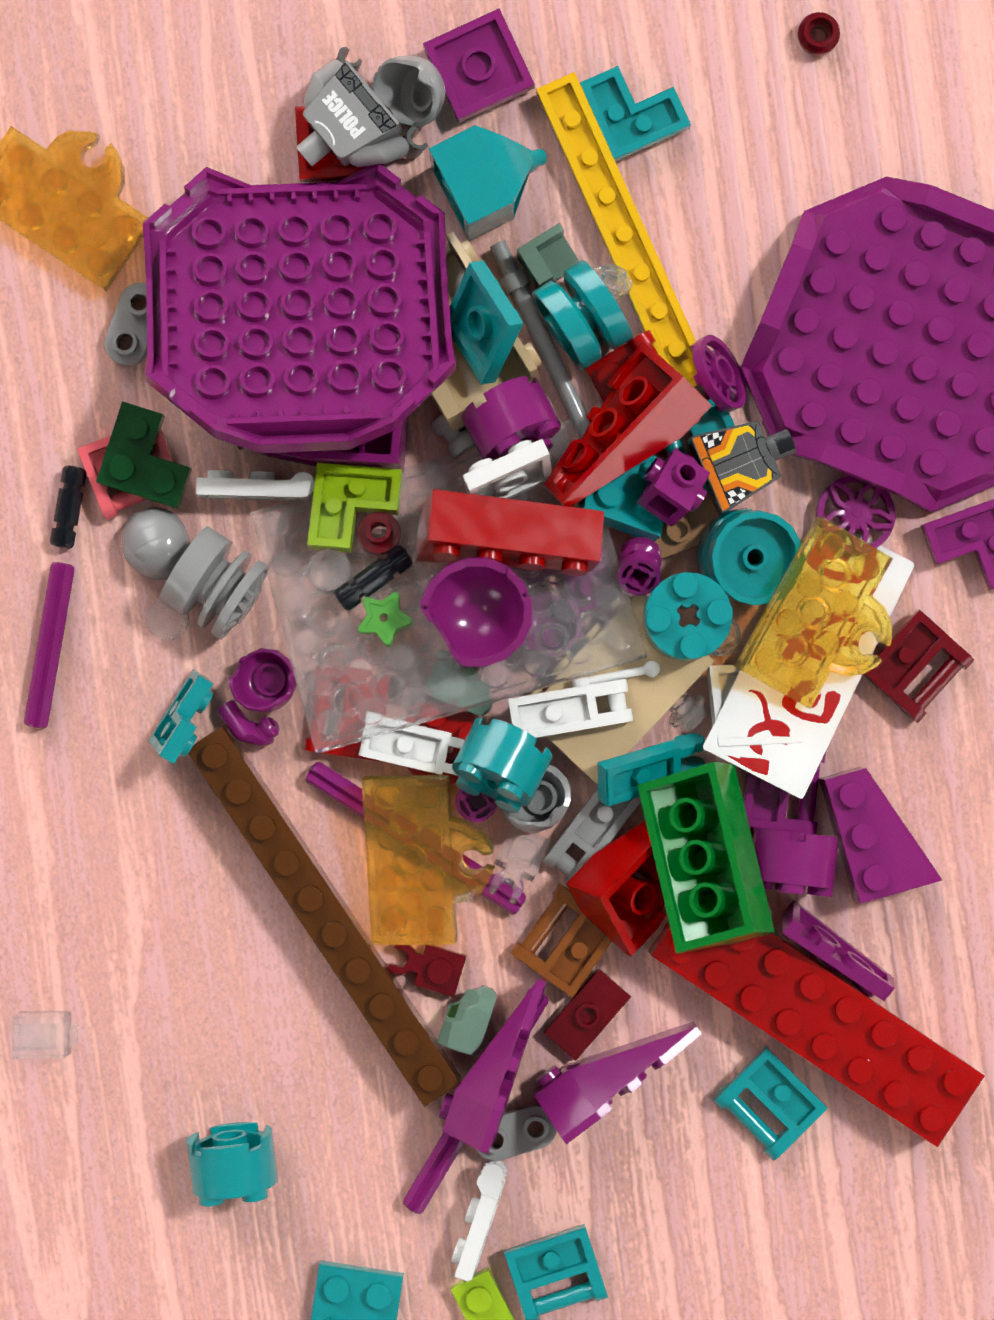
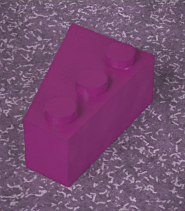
(872, 839)

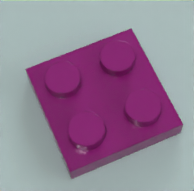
(479, 65)

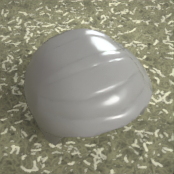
(410, 89)
(154, 542)
(547, 805)

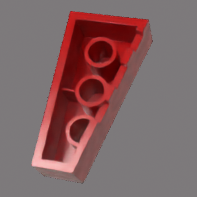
(510, 532)

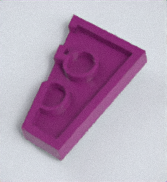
(836, 951)

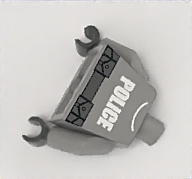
(351, 119)

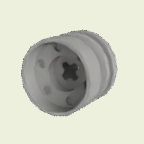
(209, 579)

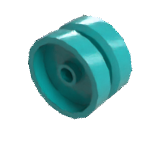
(585, 312)
(725, 550)

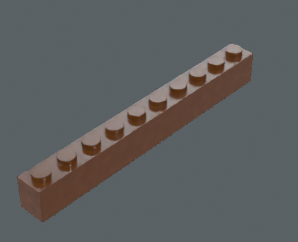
(325, 915)

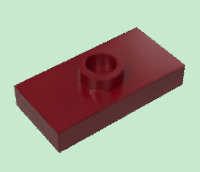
(587, 1014)

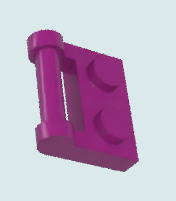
(767, 805)

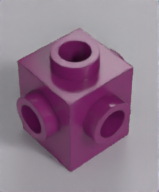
(673, 487)

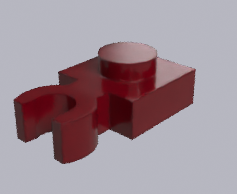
(435, 968)

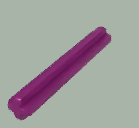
(49, 645)

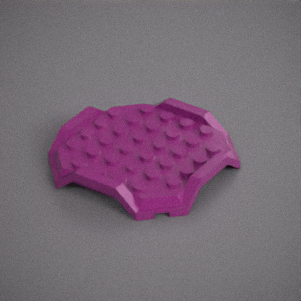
(297, 308)
(885, 342)

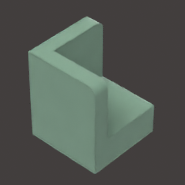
(547, 256)

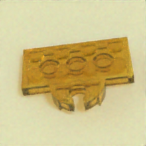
(67, 205)
(820, 615)
(418, 859)

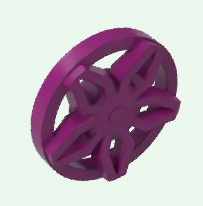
(719, 373)
(857, 513)

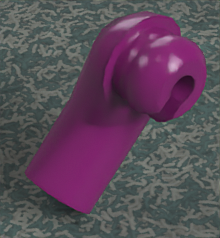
(246, 730)

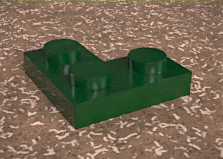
(131, 463)

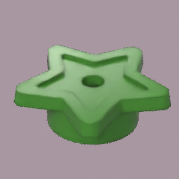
(384, 630)

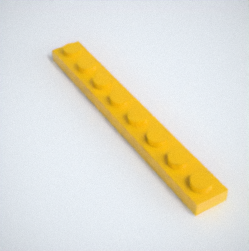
(618, 220)

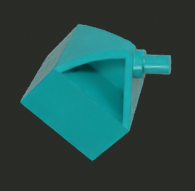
(483, 177)

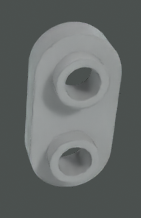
(130, 323)
(516, 1136)

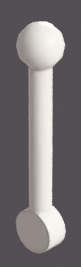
(650, 668)

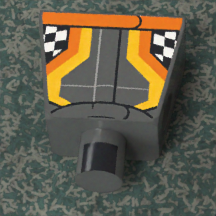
(739, 461)

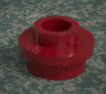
(818, 21)
(379, 545)

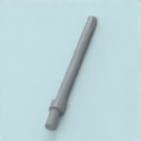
(516, 284)

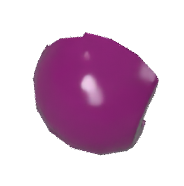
(478, 610)

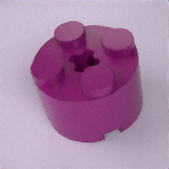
(511, 415)
(796, 861)

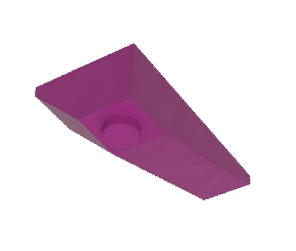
(584, 1089)
(482, 1096)

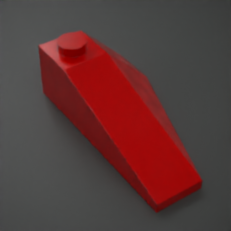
(641, 416)
(622, 890)

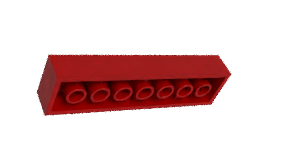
(832, 1028)

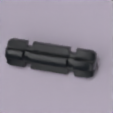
(68, 506)
(373, 577)

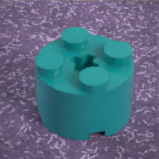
(712, 615)
(501, 764)
(232, 1163)

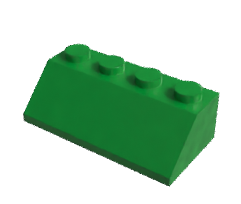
(705, 857)

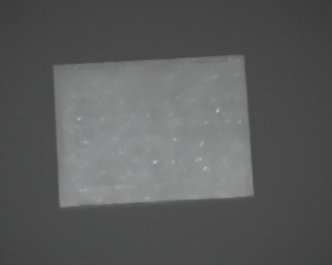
(363, 689)

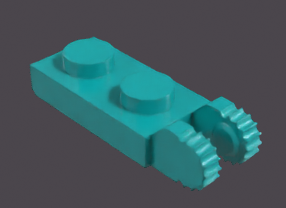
(622, 774)

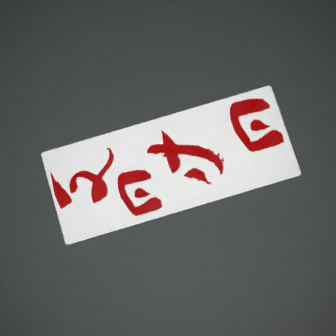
(761, 711)

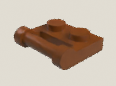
(573, 954)

